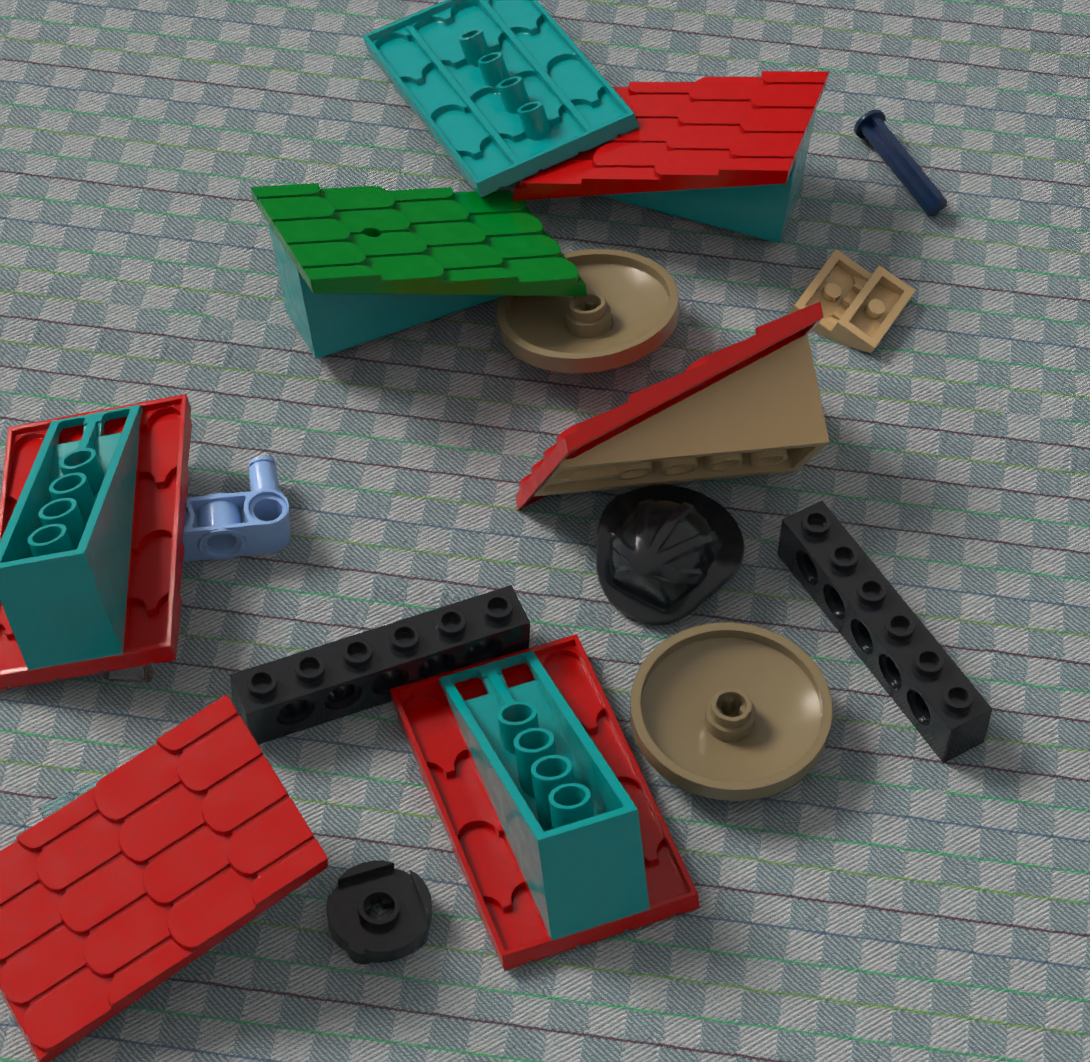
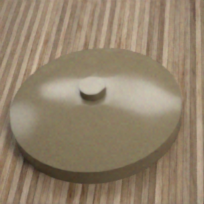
(622, 319)
(730, 711)

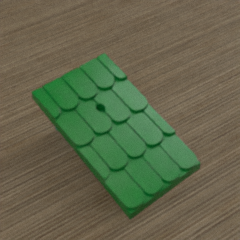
(392, 259)

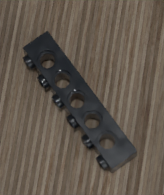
(884, 632)
(363, 668)

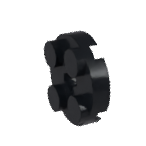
(379, 939)

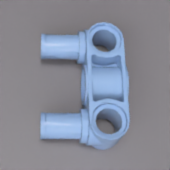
(239, 522)

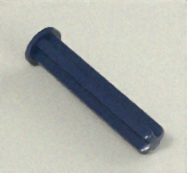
(923, 190)

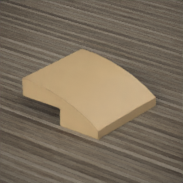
(854, 302)

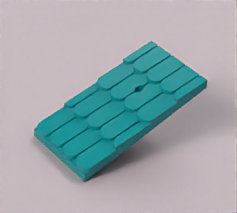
(499, 87)

